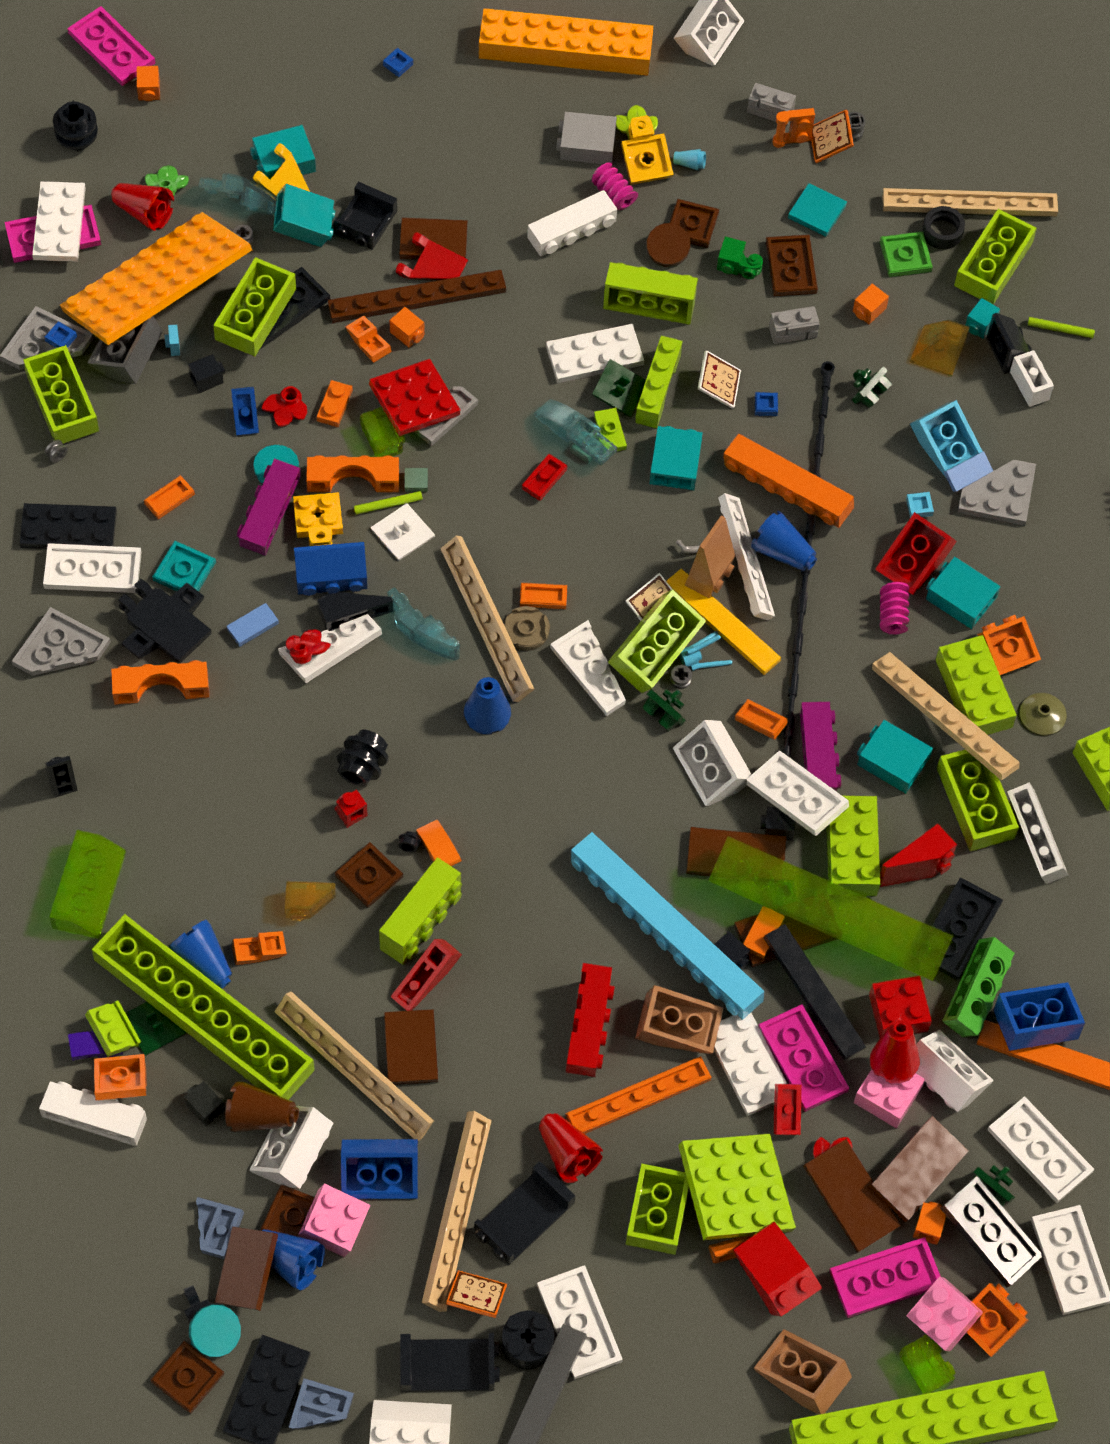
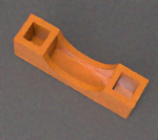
(327, 471)
(132, 682)

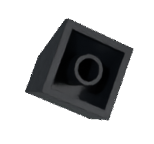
(1006, 340)

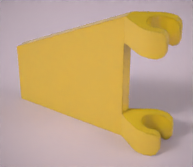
(286, 174)

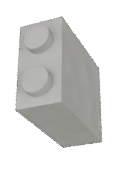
(586, 138)

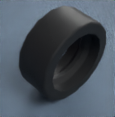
(947, 214)

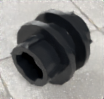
(75, 125)
(362, 757)

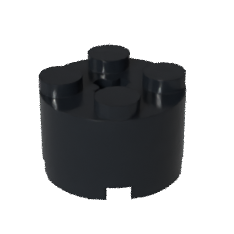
(514, 1346)

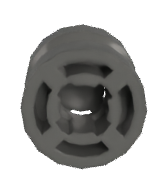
(857, 124)

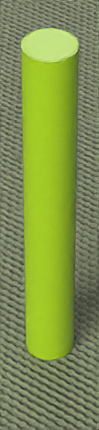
(1060, 327)
(389, 502)

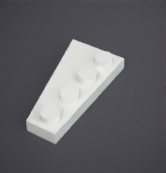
(343, 641)
(585, 661)

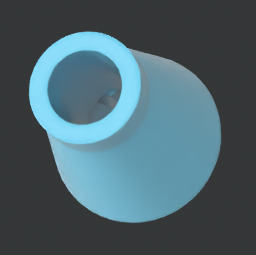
(692, 159)

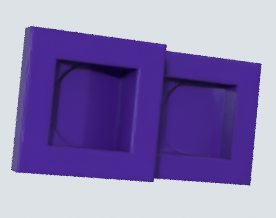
(86, 1045)

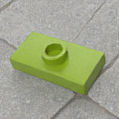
(611, 427)

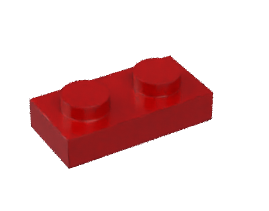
(544, 477)
(787, 1109)

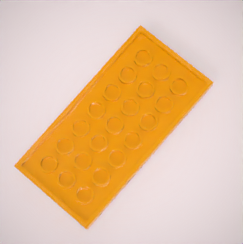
(155, 278)

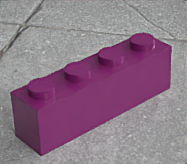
(269, 506)
(819, 742)

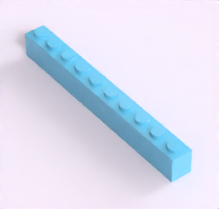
(667, 926)

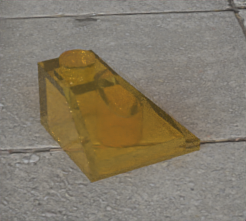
(940, 346)

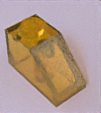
(307, 898)

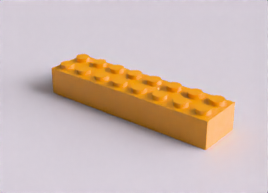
(565, 42)

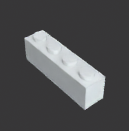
(572, 223)
(1037, 833)
(99, 1117)

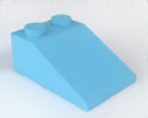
(946, 436)

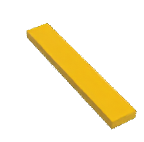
(726, 625)

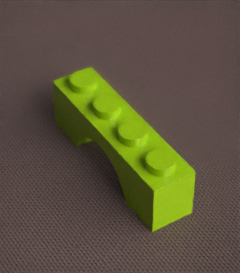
(657, 382)

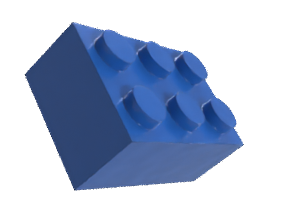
(1038, 1016)

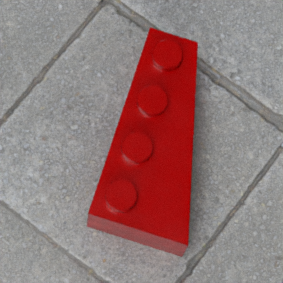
(589, 1020)

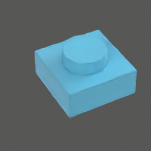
(172, 340)
(920, 504)

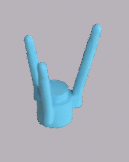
(691, 655)

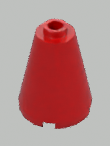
(145, 203)
(896, 1053)
(569, 1148)

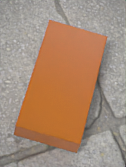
(169, 497)
(543, 595)
(761, 719)
(765, 923)

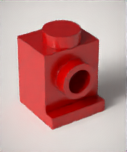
(348, 805)

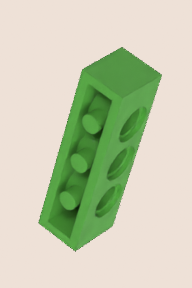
(978, 987)

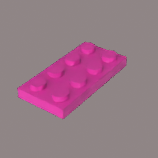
(110, 45)
(22, 234)
(803, 1057)
(885, 1277)

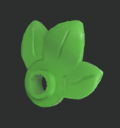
(167, 178)

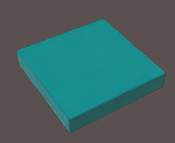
(817, 209)
(183, 566)

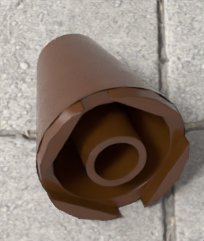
(258, 1109)

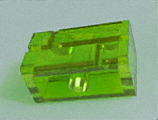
(381, 433)
(927, 1365)

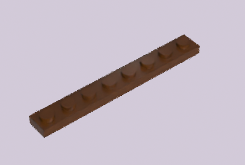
(417, 296)

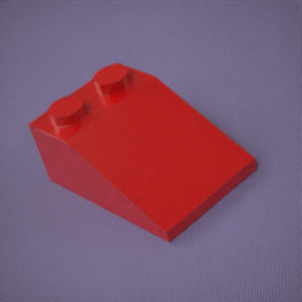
(916, 553)
(920, 859)
(776, 1270)

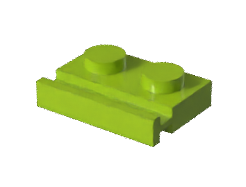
(112, 1028)

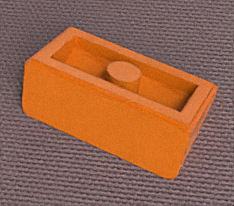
(723, 1250)

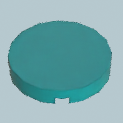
(266, 456)
(215, 1330)

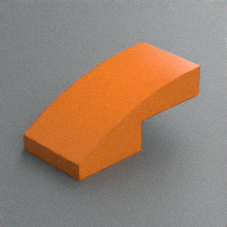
(368, 339)
(438, 843)
(259, 949)

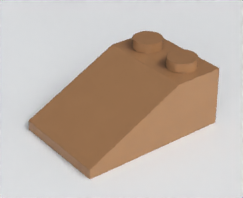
(712, 561)
(678, 1021)
(804, 1371)

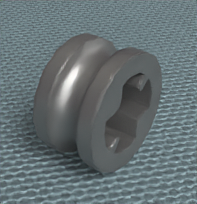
(244, 229)
(56, 451)
(675, 679)

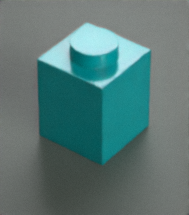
(980, 318)

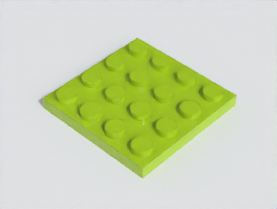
(736, 1185)

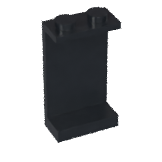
(525, 1214)
(448, 1364)

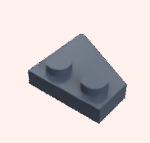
(216, 1225)
(320, 1405)

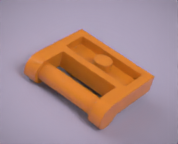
(800, 126)

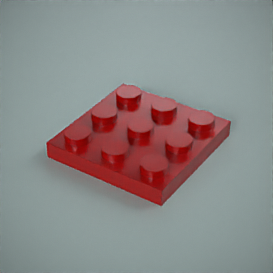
(414, 397)

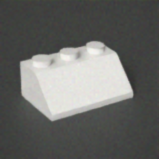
(709, 30)
(712, 762)
(950, 1071)
(292, 1150)
(410, 1423)

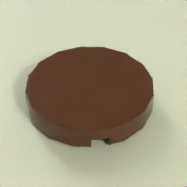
(668, 244)

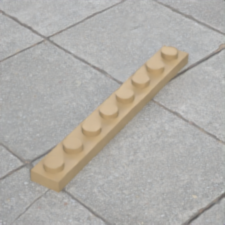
(970, 201)
(487, 619)
(946, 716)
(354, 1066)
(456, 1211)

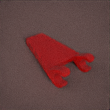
(434, 262)

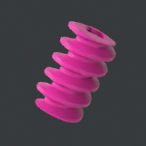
(608, 180)
(894, 608)

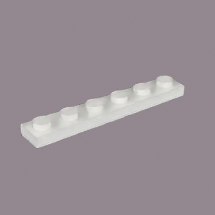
(746, 557)

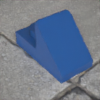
(245, 410)

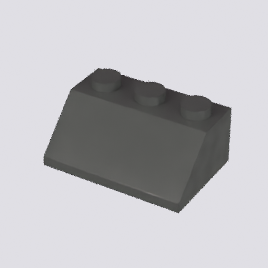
(127, 355)

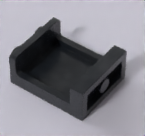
(366, 216)

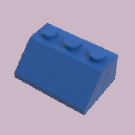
(330, 568)
(380, 1168)

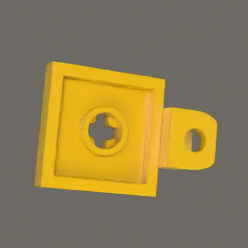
(645, 142)
(322, 528)

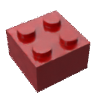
(900, 1000)

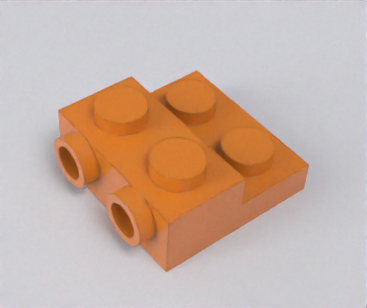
(1010, 644)
(120, 1077)
(999, 1319)

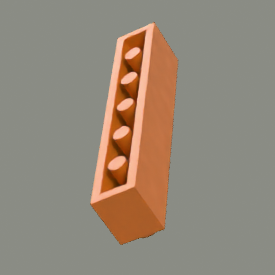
(788, 481)

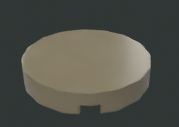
(527, 628)

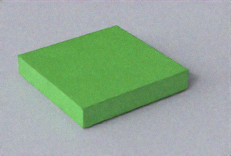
(906, 254)

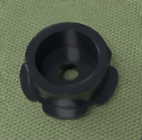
(409, 842)

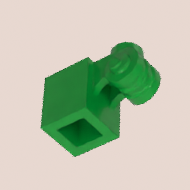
(732, 259)

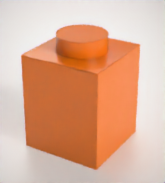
(148, 83)
(870, 304)
(407, 327)
(930, 1222)

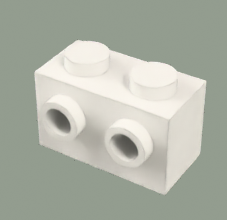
(1031, 378)

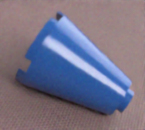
(784, 543)
(487, 707)
(204, 953)
(297, 1259)

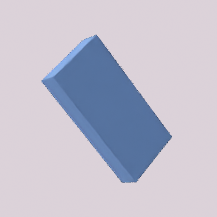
(968, 471)
(252, 624)

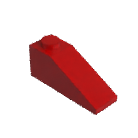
(426, 973)

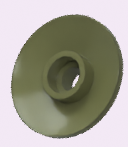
(1042, 723)

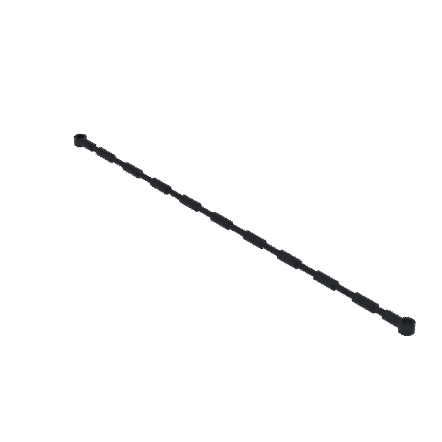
(810, 531)

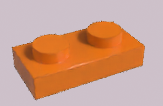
(334, 403)

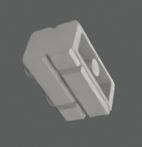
(769, 101)
(794, 325)

